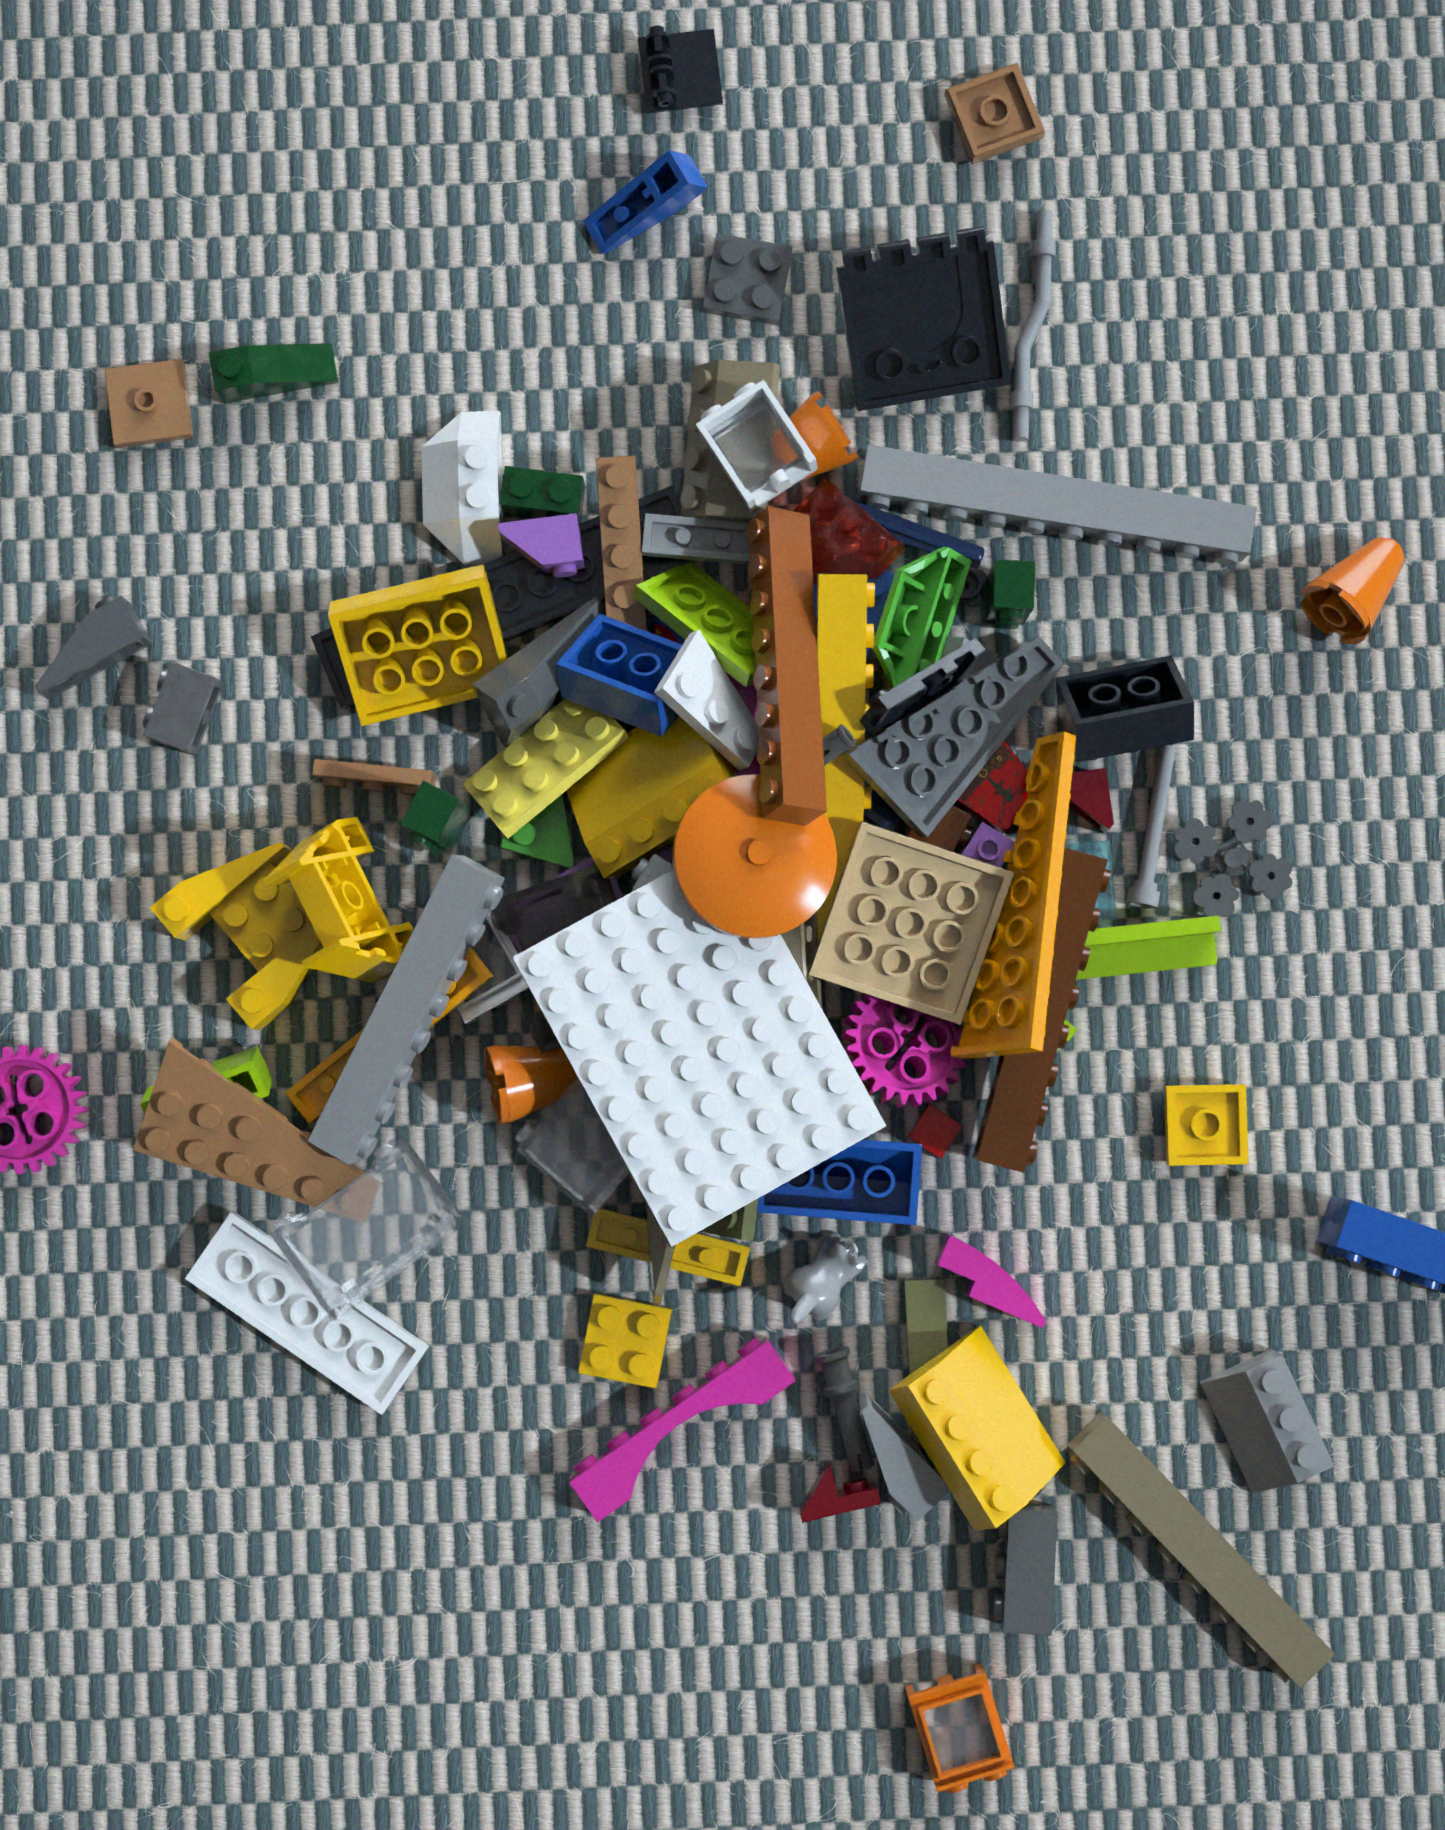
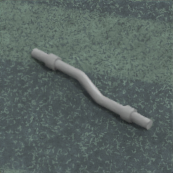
(1022, 398)

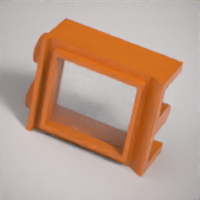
(960, 1731)

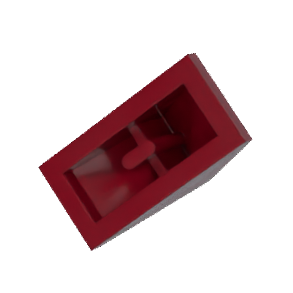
(1092, 798)

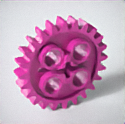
(932, 1065)
(56, 1099)

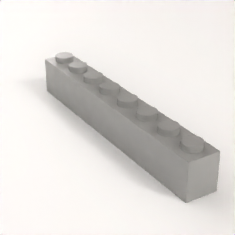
(407, 1009)

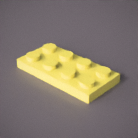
(543, 764)

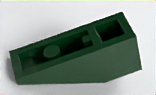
(271, 369)

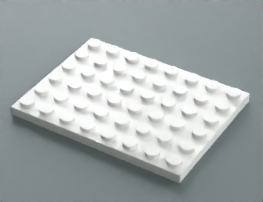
(697, 1054)

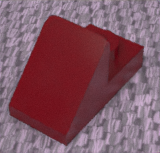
(826, 1501)

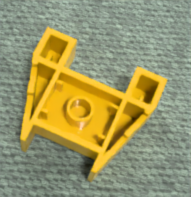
(342, 903)
(260, 921)

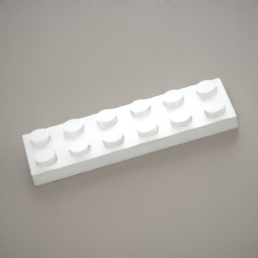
(256, 1282)

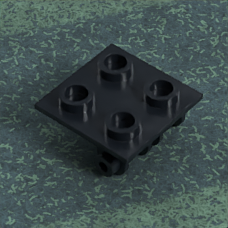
(679, 70)

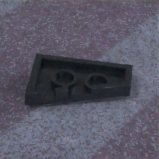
(917, 690)

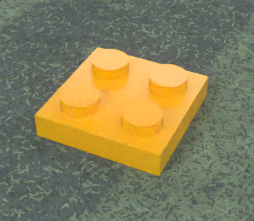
(1206, 1124)
(625, 1340)

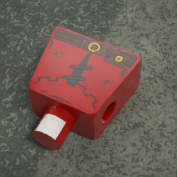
(996, 790)

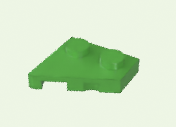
(545, 836)

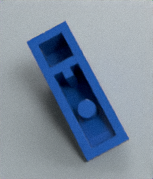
(646, 201)

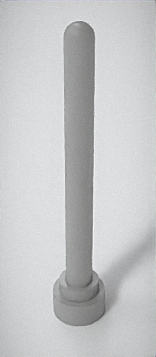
(1144, 890)

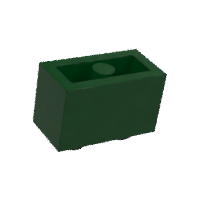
(541, 493)
(1010, 593)

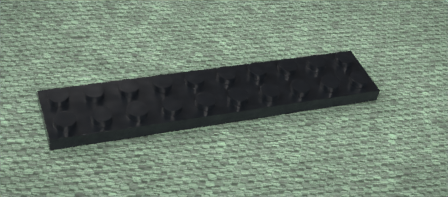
(527, 595)

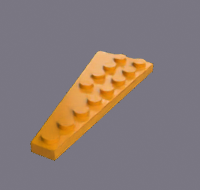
(1015, 976)

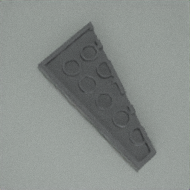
(941, 746)

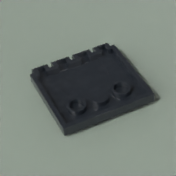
(923, 319)

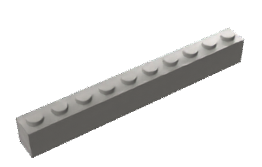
(1057, 504)

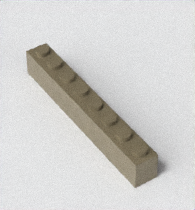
(1201, 1549)

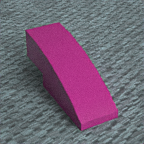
(987, 1280)

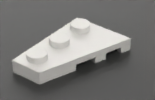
(709, 702)

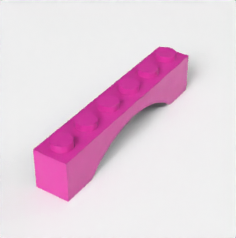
(749, 1379)

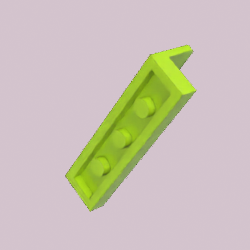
(1151, 947)

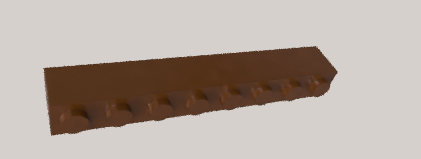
(1022, 1079)

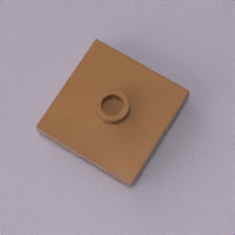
(994, 113)
(149, 403)

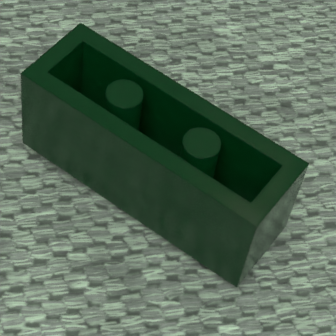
(436, 819)

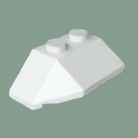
(465, 487)

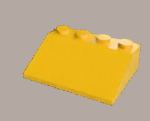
(417, 643)
(641, 792)
(978, 1430)

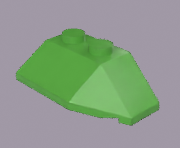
(919, 613)

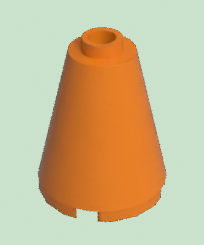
(822, 435)
(1354, 590)
(525, 1079)

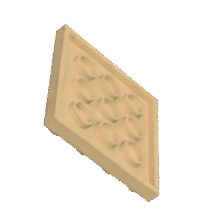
(910, 922)

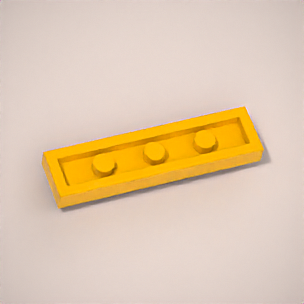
(696, 1255)

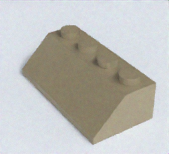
(705, 485)

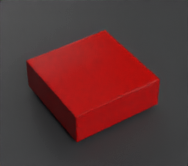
(935, 1131)

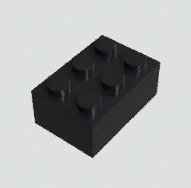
(1125, 708)

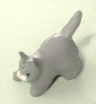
(819, 1283)

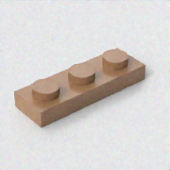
(372, 777)

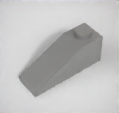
(906, 1467)

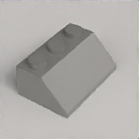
(1266, 1422)

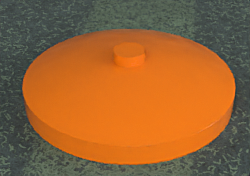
(750, 871)

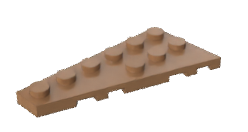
(232, 1134)

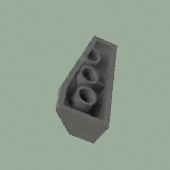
(528, 682)

